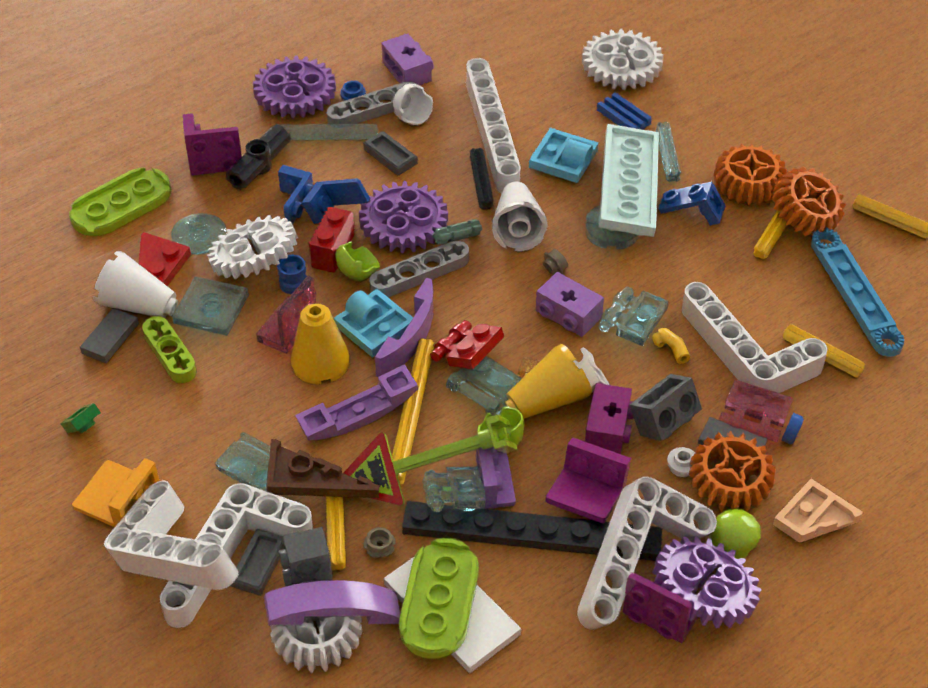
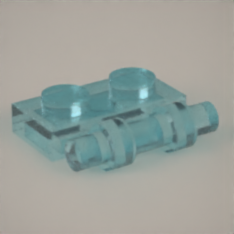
(640, 319)
(457, 486)

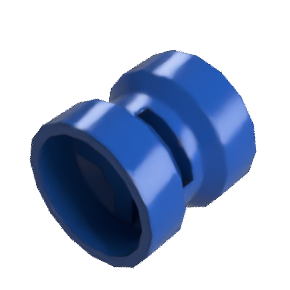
(291, 273)

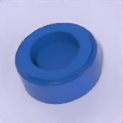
(792, 429)

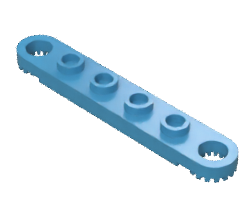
(857, 293)

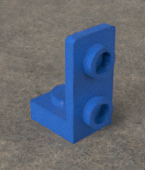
(298, 184)
(333, 193)
(700, 195)

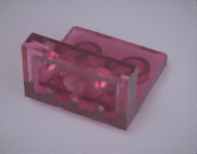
(282, 325)

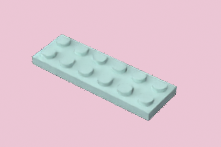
(629, 180)

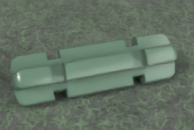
(457, 231)

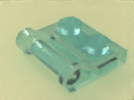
(490, 378)

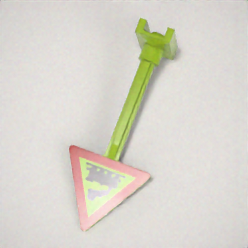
(378, 465)

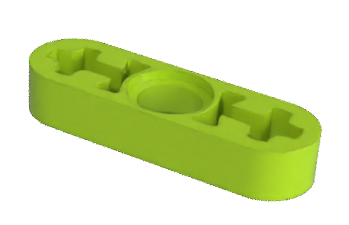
(169, 360)

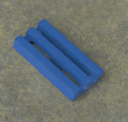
(626, 112)

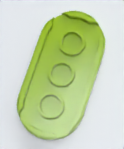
(120, 201)
(439, 598)

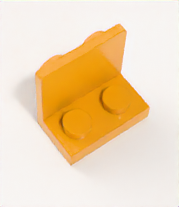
(115, 490)

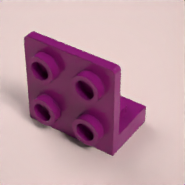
(210, 149)
(589, 480)
(657, 608)

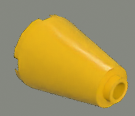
(318, 347)
(550, 384)

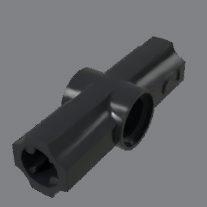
(258, 157)

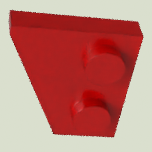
(162, 257)

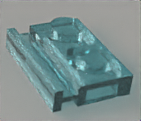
(246, 461)

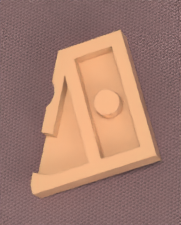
(815, 513)

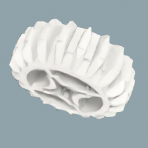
(308, 648)

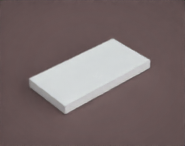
(488, 626)

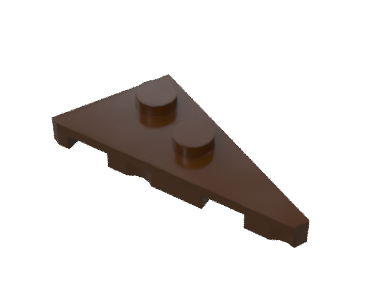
(308, 476)

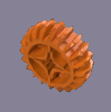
(748, 174)
(808, 201)
(737, 463)

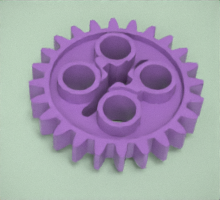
(294, 86)
(403, 216)
(725, 596)

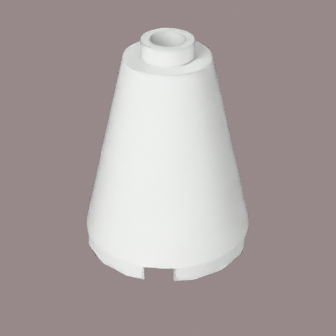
(518, 219)
(132, 288)

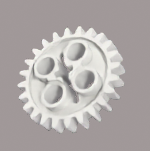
(622, 59)
(235, 255)

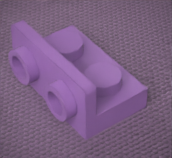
(495, 478)

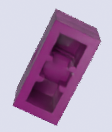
(609, 416)

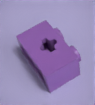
(407, 60)
(569, 304)

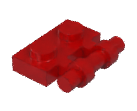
(471, 347)

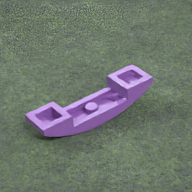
(397, 352)
(360, 409)
(331, 598)

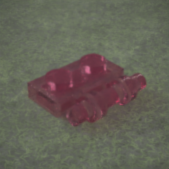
(758, 404)

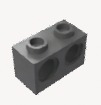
(666, 407)
(305, 557)

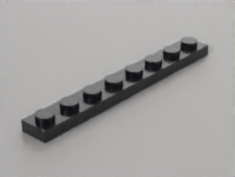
(517, 529)

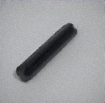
(481, 178)

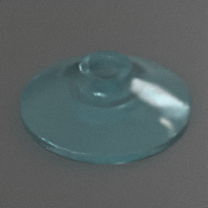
(198, 232)

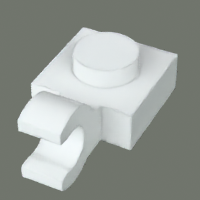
(589, 367)

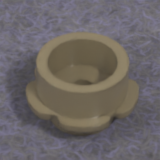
(555, 262)
(379, 536)

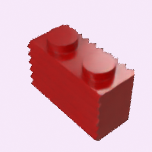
(333, 230)

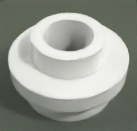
(675, 463)

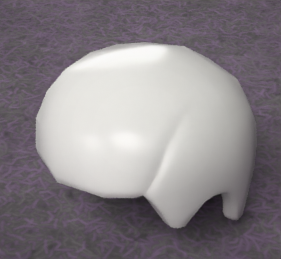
(412, 104)

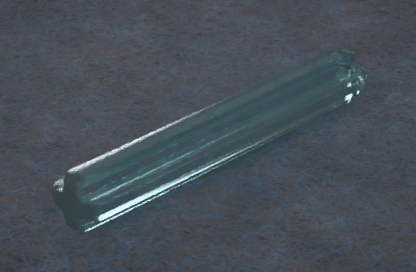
(331, 131)

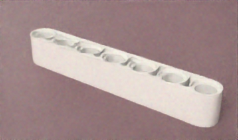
(492, 123)

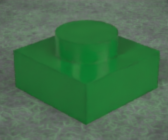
(81, 419)

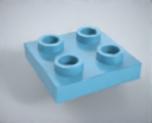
(563, 155)
(371, 320)

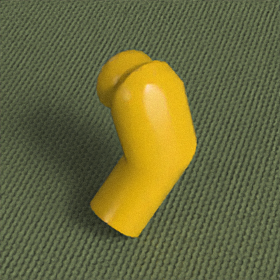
(675, 342)

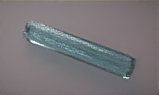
(668, 152)

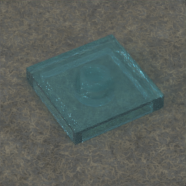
(210, 306)

